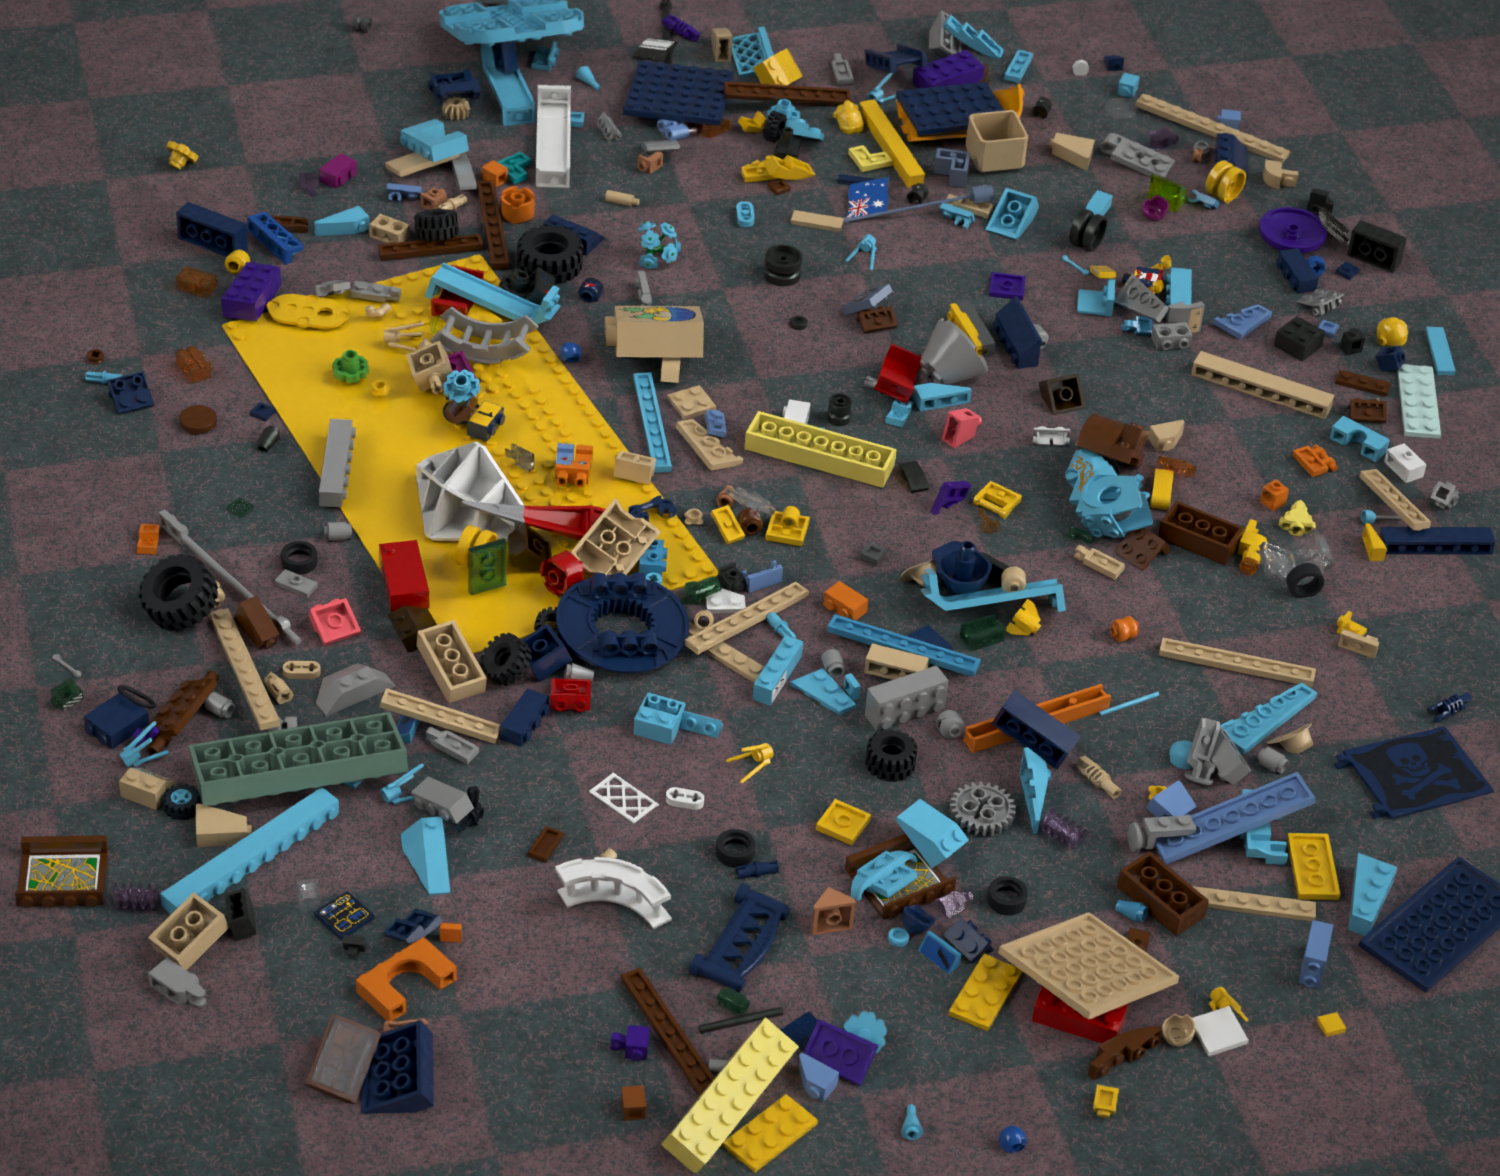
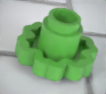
(350, 367)

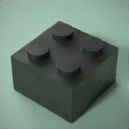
(1299, 338)

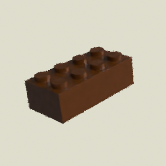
(1200, 532)
(1164, 892)

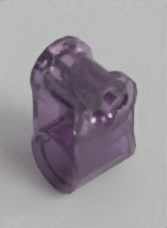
(1162, 139)

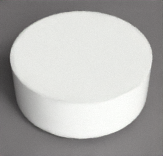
(1080, 67)

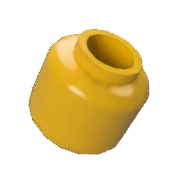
(235, 261)

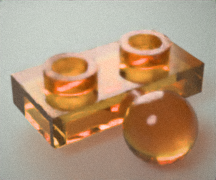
(1181, 466)

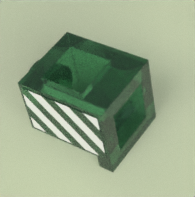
(66, 689)

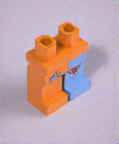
(573, 471)

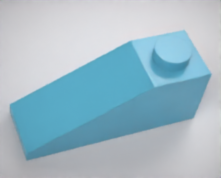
(343, 223)
(936, 396)

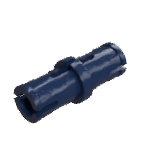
(757, 869)

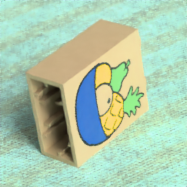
(656, 331)

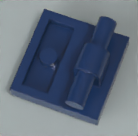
(130, 393)

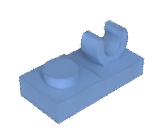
(399, 190)
(715, 423)

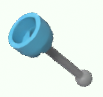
(1370, 517)

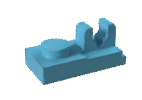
(957, 213)

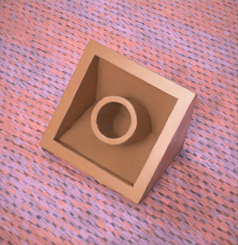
(833, 913)

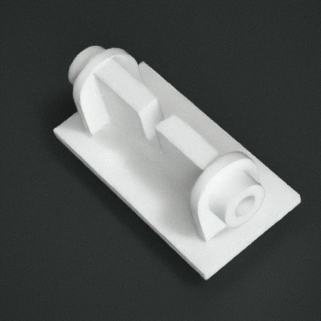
(1043, 435)

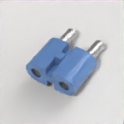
(675, 129)

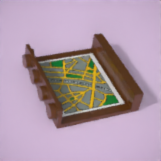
(62, 871)
(924, 889)

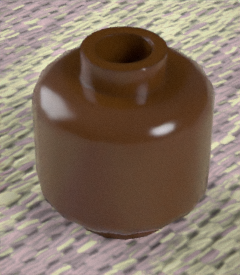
(750, 521)

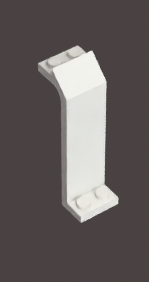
(553, 136)

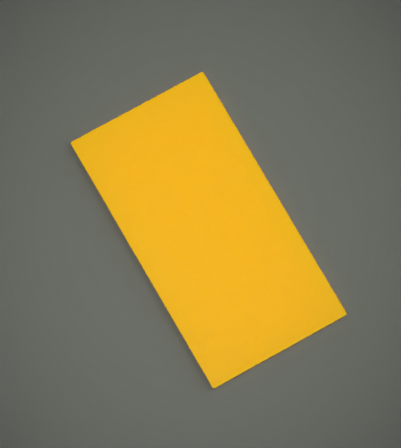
(408, 425)

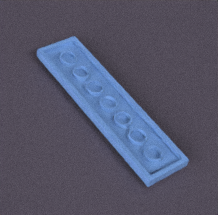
(1238, 816)

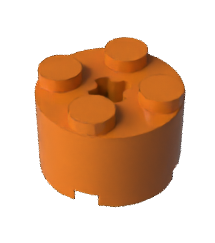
(517, 204)

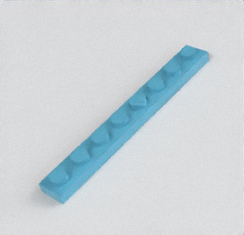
(652, 421)

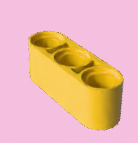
(1162, 489)

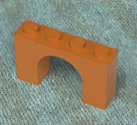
(418, 958)

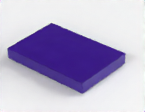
(841, 1051)

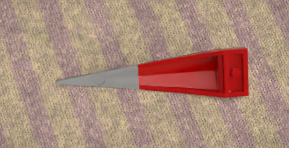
(561, 520)

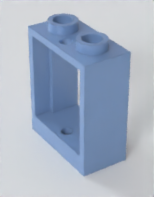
(1315, 954)

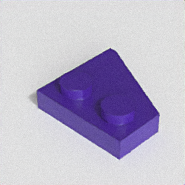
(950, 494)

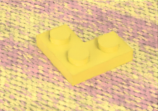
(868, 161)

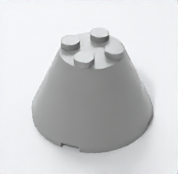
(951, 355)

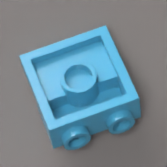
(802, 129)

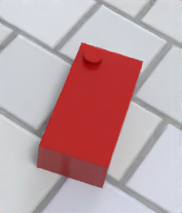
(404, 575)

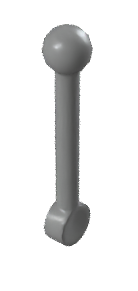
(77, 674)

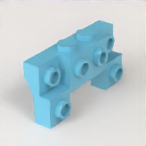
(1258, 844)

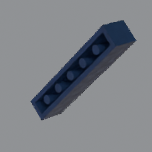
(1438, 540)

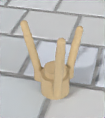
(393, 335)

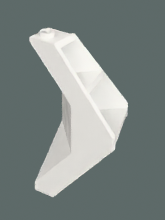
(459, 476)

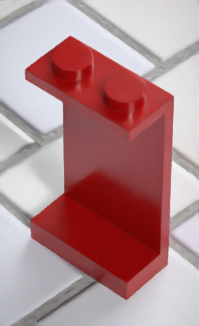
(449, 299)
(898, 373)

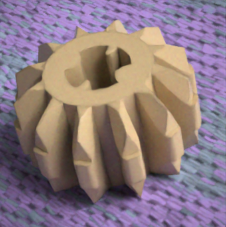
(455, 108)

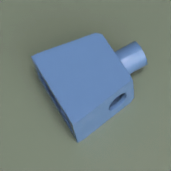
(1172, 802)

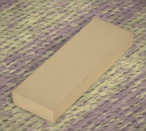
(817, 221)

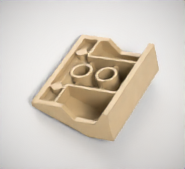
(614, 542)

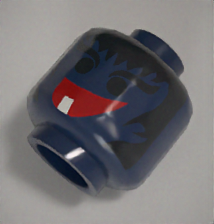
(590, 290)

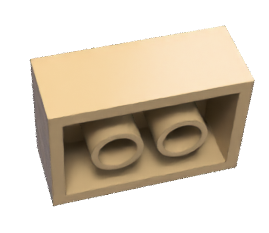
(188, 931)

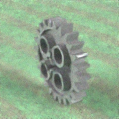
(993, 816)

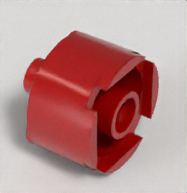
(561, 572)

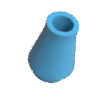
(1133, 910)

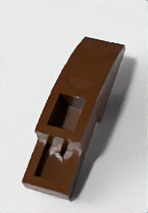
(1126, 1046)

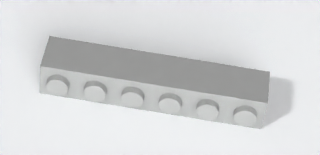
(336, 463)

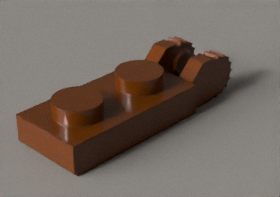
(291, 223)

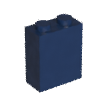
(115, 721)

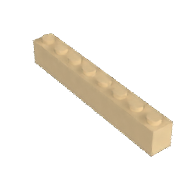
(1262, 385)

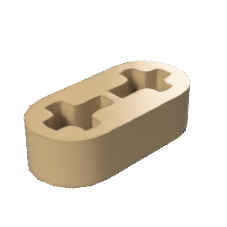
(301, 669)

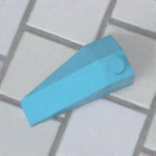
(1034, 781)
(426, 851)

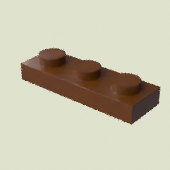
(1363, 383)

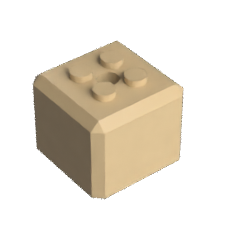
(996, 141)

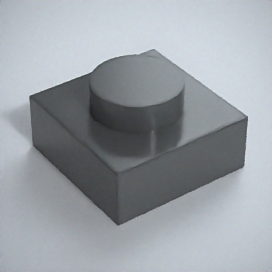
(873, 554)

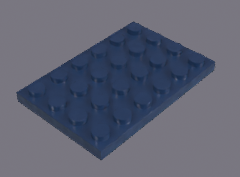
(946, 107)

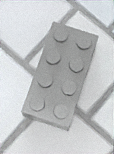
(906, 698)

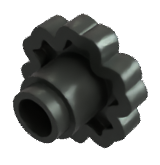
(515, 283)

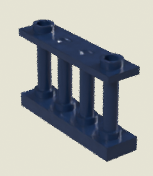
(891, 60)

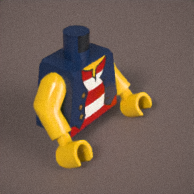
(1152, 276)

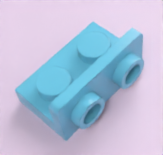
(545, 57)

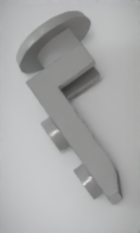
(1201, 752)
(1158, 827)

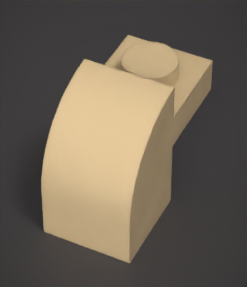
(1276, 177)
(670, 369)

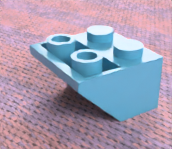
(658, 718)

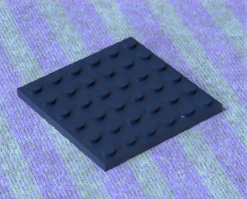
(678, 93)

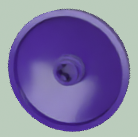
(1292, 229)

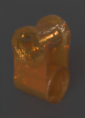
(712, 131)

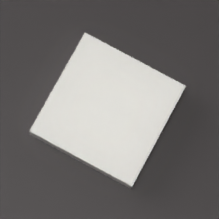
(1219, 1031)

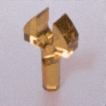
(987, 521)

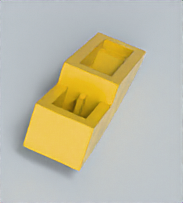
(788, 168)

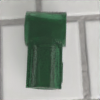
(696, 591)

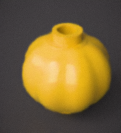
(1392, 332)

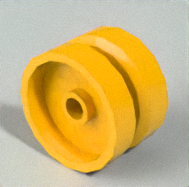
(1225, 181)
(472, 537)

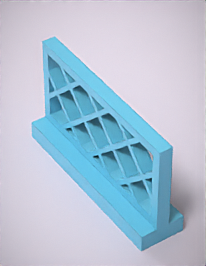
(764, 51)

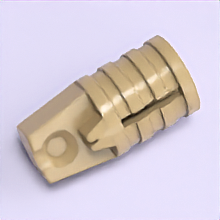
(278, 688)

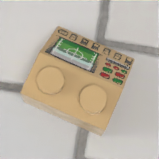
(144, 787)

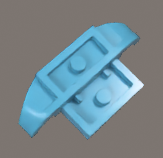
(884, 874)

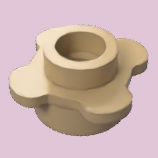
(693, 516)

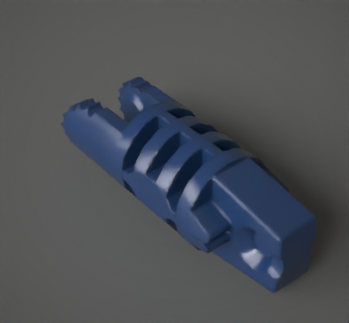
(1449, 706)

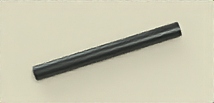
(743, 1019)

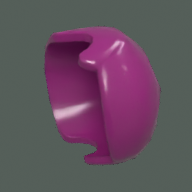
(1155, 208)

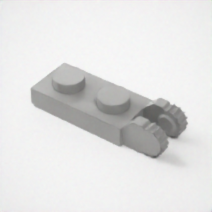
(644, 291)

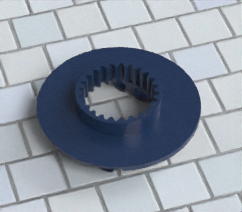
(625, 651)

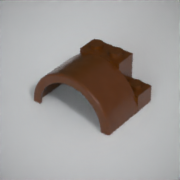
(1113, 439)

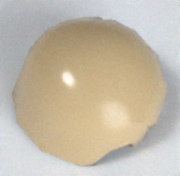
(1178, 1026)

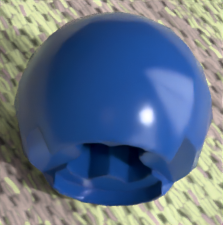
(1317, 264)
(570, 352)
(1012, 1139)

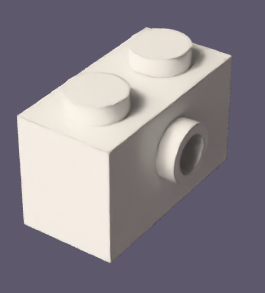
(1405, 463)

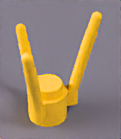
(760, 753)
(1222, 999)

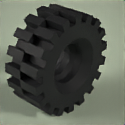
(498, 652)

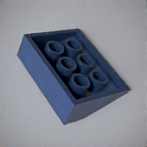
(400, 1072)

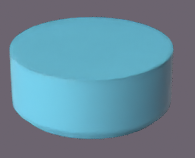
(898, 937)

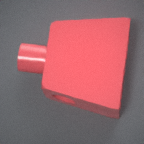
(960, 426)

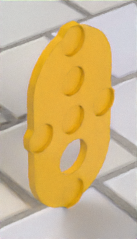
(304, 311)

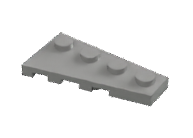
(1140, 300)

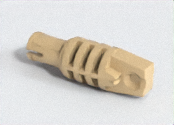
(1098, 776)

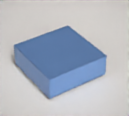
(1329, 328)

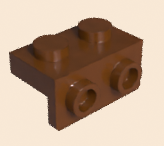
(458, 413)

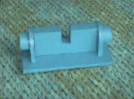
(701, 724)

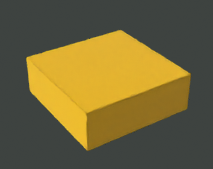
(1331, 1024)

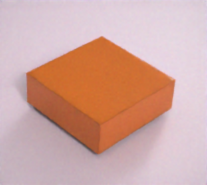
(450, 932)

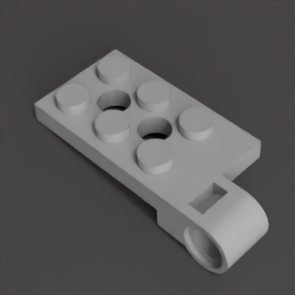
(1126, 153)

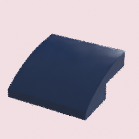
(414, 927)

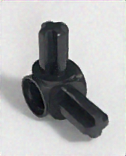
(475, 814)

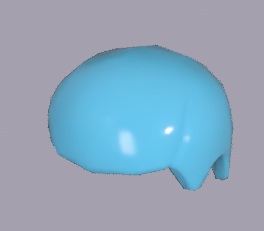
(1179, 754)

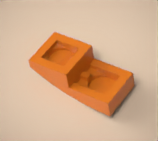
(148, 539)

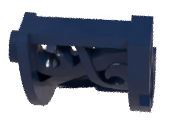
(462, 85)

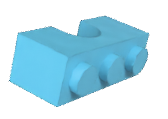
(1348, 431)

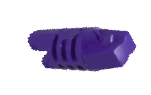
(681, 28)

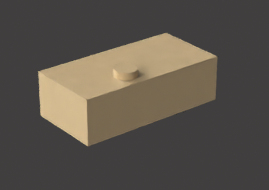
(451, 661)

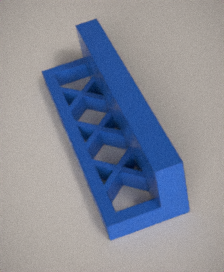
(270, 238)

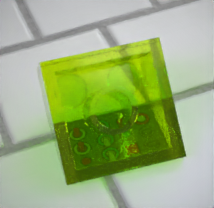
(1171, 191)

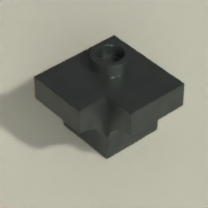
(1320, 198)

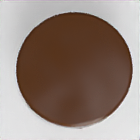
(198, 419)

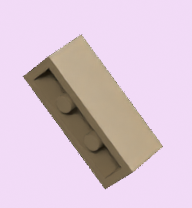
(892, 662)

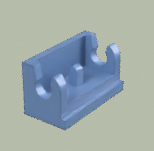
(764, 578)

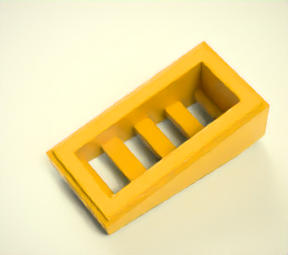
(1374, 546)

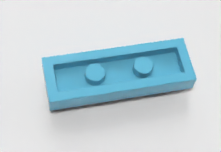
(1018, 66)

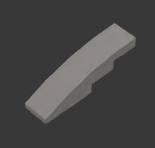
(463, 172)

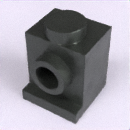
(1352, 338)
(731, 578)

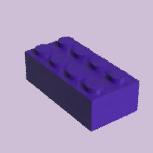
(951, 70)
(251, 291)

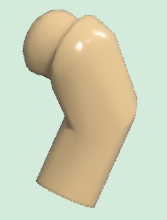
(371, 312)

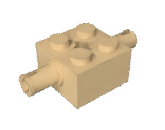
(430, 366)

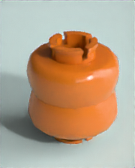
(1124, 628)

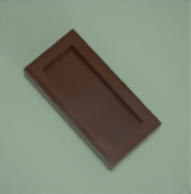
(545, 844)

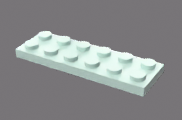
(1418, 401)

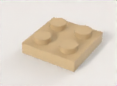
(691, 402)

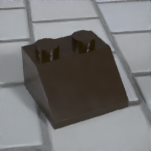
(1063, 394)
(528, 548)
(408, 622)

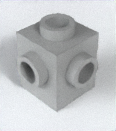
(1440, 491)

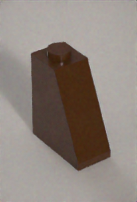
(256, 623)

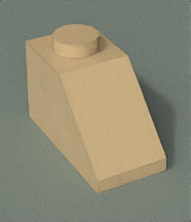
(1165, 435)

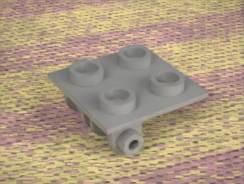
(1322, 301)

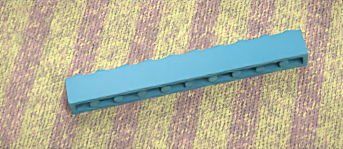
(254, 850)

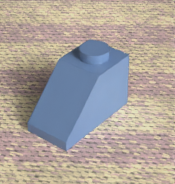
(817, 1077)

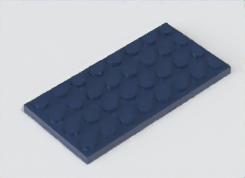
(1438, 925)

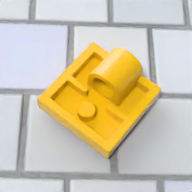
(788, 527)

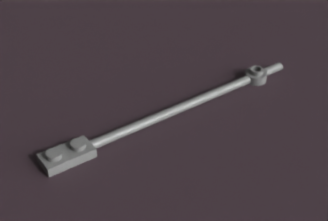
(180, 533)

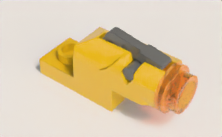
(1250, 549)

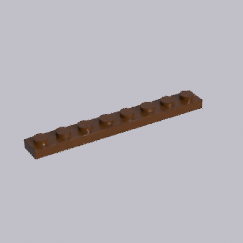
(794, 94)
(492, 225)
(668, 1030)

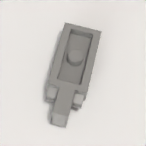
(841, 70)
(375, 292)
(452, 744)

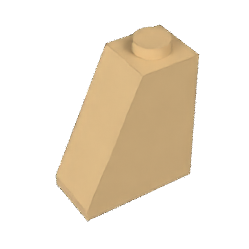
(721, 44)
(1073, 149)
(219, 827)

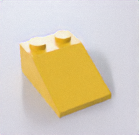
(778, 69)

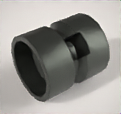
(839, 409)

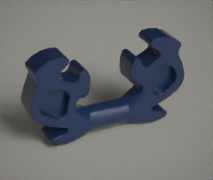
(664, 506)

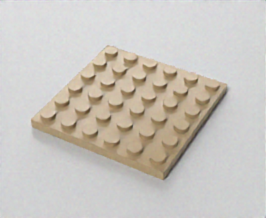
(1088, 965)

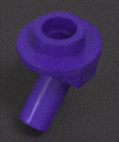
(151, 734)

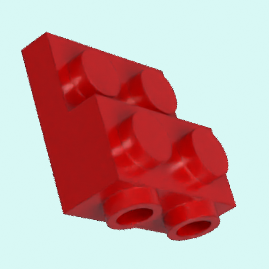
(570, 694)

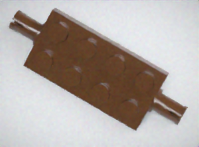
(180, 709)

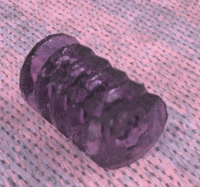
(1062, 830)
(135, 896)

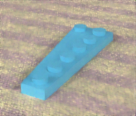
(1265, 719)

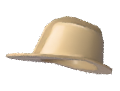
(916, 572)
(1295, 741)

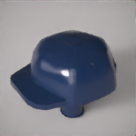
(961, 566)

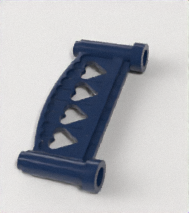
(751, 904)

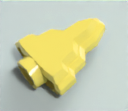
(1297, 520)

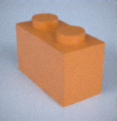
(845, 601)

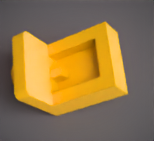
(753, 125)
(1105, 1101)

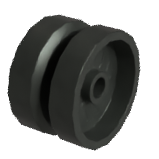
(1088, 229)
(783, 265)

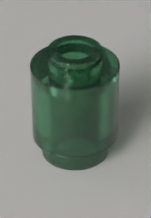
(733, 1001)

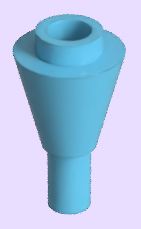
(585, 75)
(911, 1128)

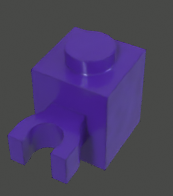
(634, 1043)

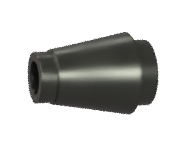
(268, 438)

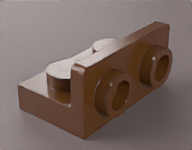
(877, 319)
(1368, 410)

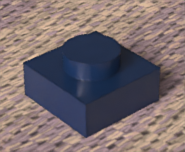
(1347, 270)

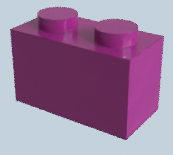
(338, 171)

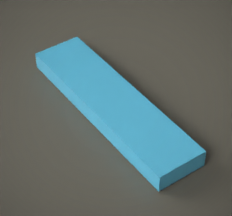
(1440, 351)

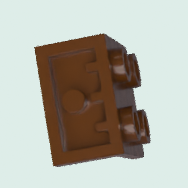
(1141, 547)

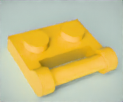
(998, 495)

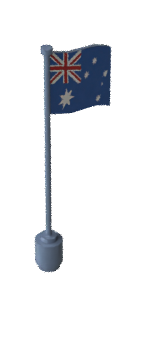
(871, 199)

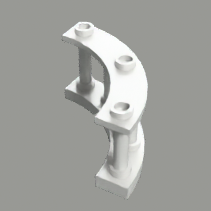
(624, 885)

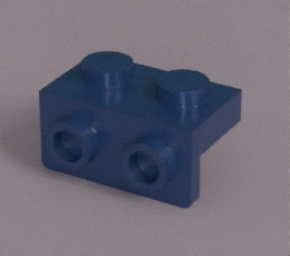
(967, 940)

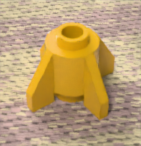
(1025, 621)

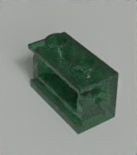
(982, 633)

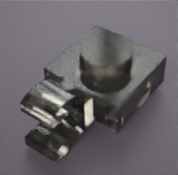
(522, 457)

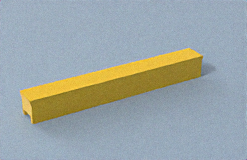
(891, 143)

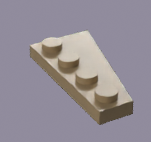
(707, 447)

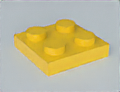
(843, 822)

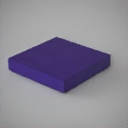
(1007, 285)

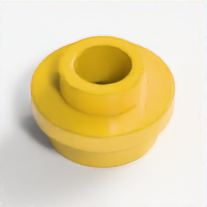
(379, 388)

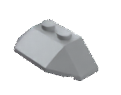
(941, 40)
(350, 687)

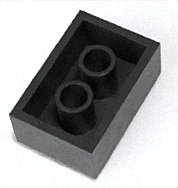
(1376, 246)

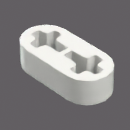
(685, 798)

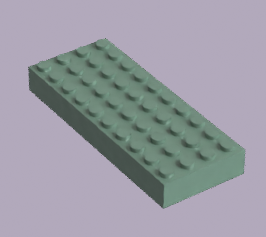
(297, 759)

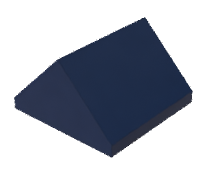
(505, 56)

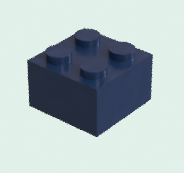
(547, 652)

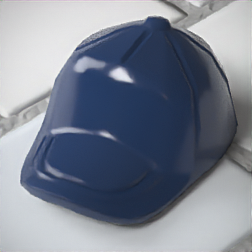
(916, 919)

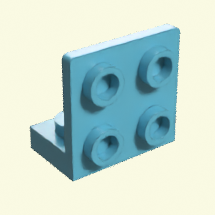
(1096, 301)

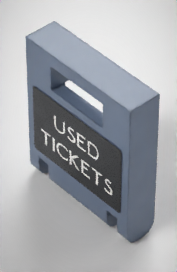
(867, 299)

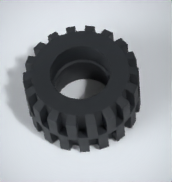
(436, 224)
(891, 755)

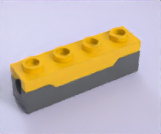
(968, 320)

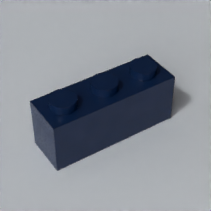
(1297, 271)
(524, 717)

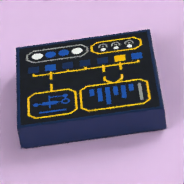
(344, 915)

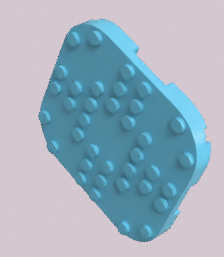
(510, 22)

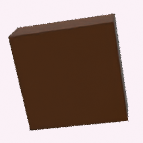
(779, 187)

